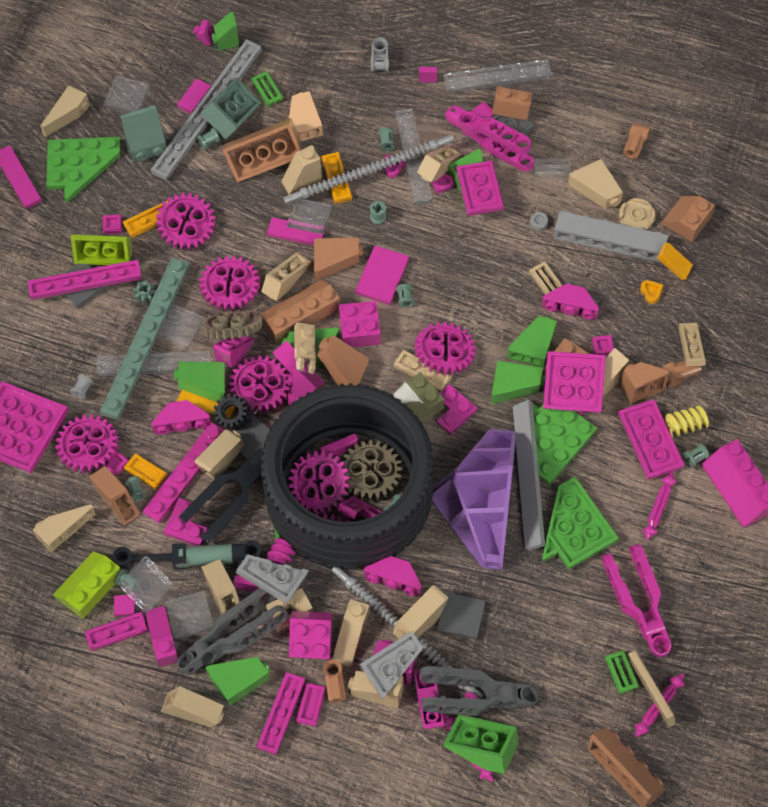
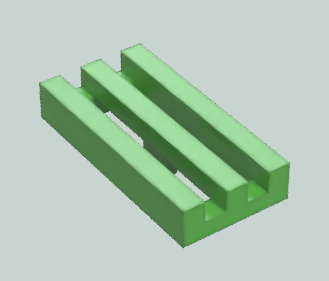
(273, 100)
(627, 688)

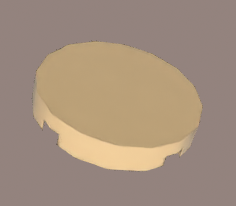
(637, 213)

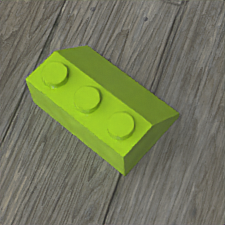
(101, 249)
(88, 584)

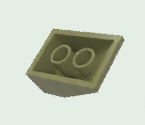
(420, 397)

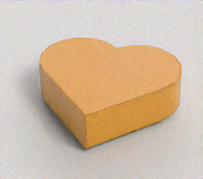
(651, 291)

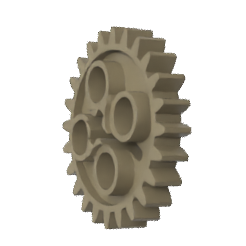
(231, 324)
(383, 460)

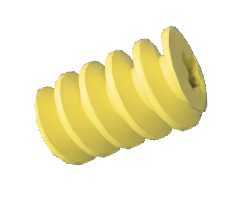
(686, 419)

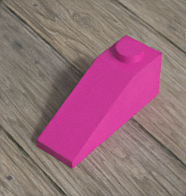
(161, 636)

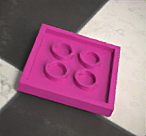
(574, 382)

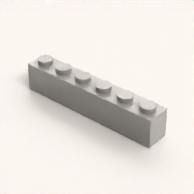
(609, 236)

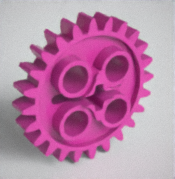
(201, 227)
(247, 285)
(458, 344)
(272, 373)
(87, 443)
(336, 479)

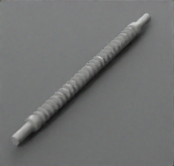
(431, 145)
(351, 583)

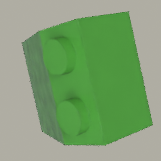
(483, 742)

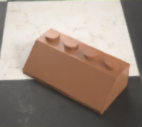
(262, 150)
(303, 307)
(624, 767)

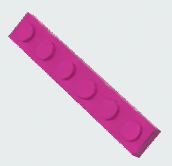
(84, 280)
(181, 476)

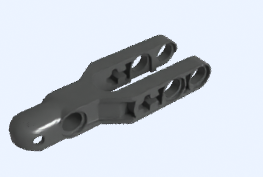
(215, 645)
(497, 693)

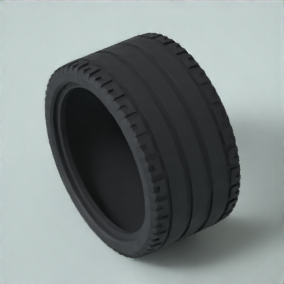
(340, 412)

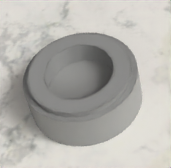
(539, 221)

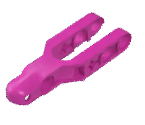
(480, 130)
(650, 621)

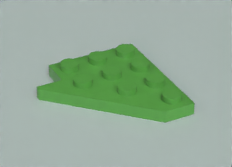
(78, 162)
(558, 439)
(576, 527)

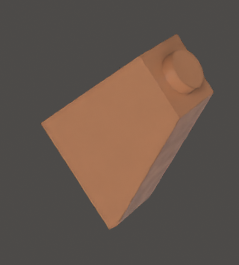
(335, 255)
(342, 360)
(114, 495)

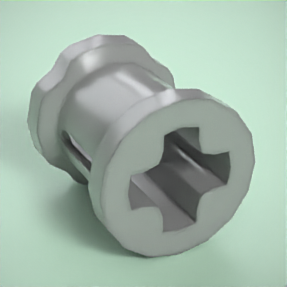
(81, 386)

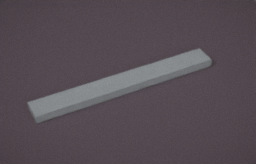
(528, 476)

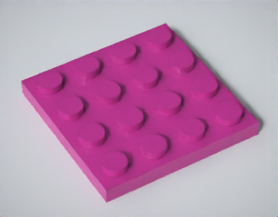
(26, 426)

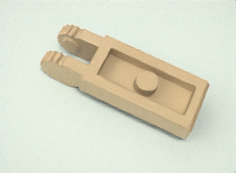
(304, 346)

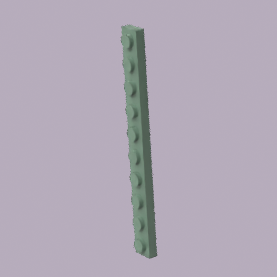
(144, 339)

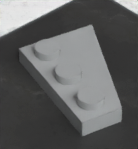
(272, 577)
(390, 663)

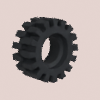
(224, 404)

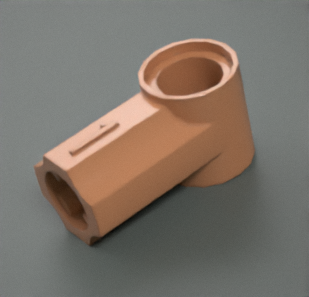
(637, 137)
(679, 372)
(334, 683)

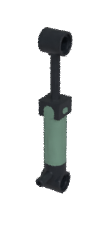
(185, 556)

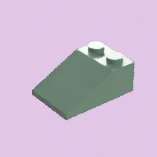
(230, 108)
(143, 133)

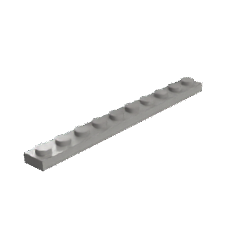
(196, 122)

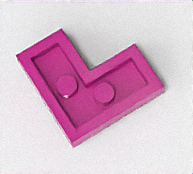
(458, 411)
(355, 507)
(184, 532)

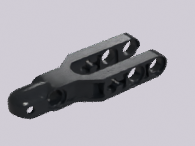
(245, 476)

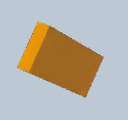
(674, 261)
(148, 473)

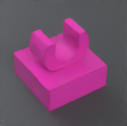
(204, 32)

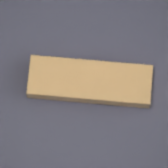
(691, 344)
(409, 364)

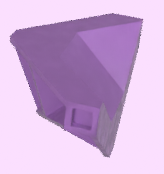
(478, 495)

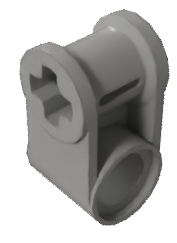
(379, 57)

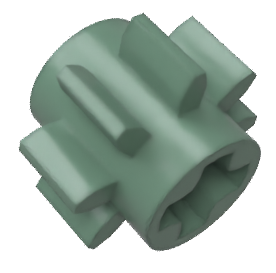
(144, 292)

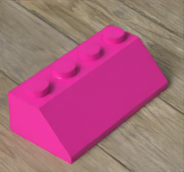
(739, 482)

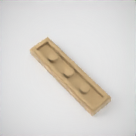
(652, 689)

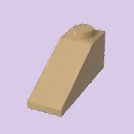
(66, 110)
(437, 163)
(284, 276)
(60, 527)
(351, 632)

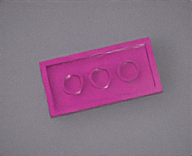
(651, 439)

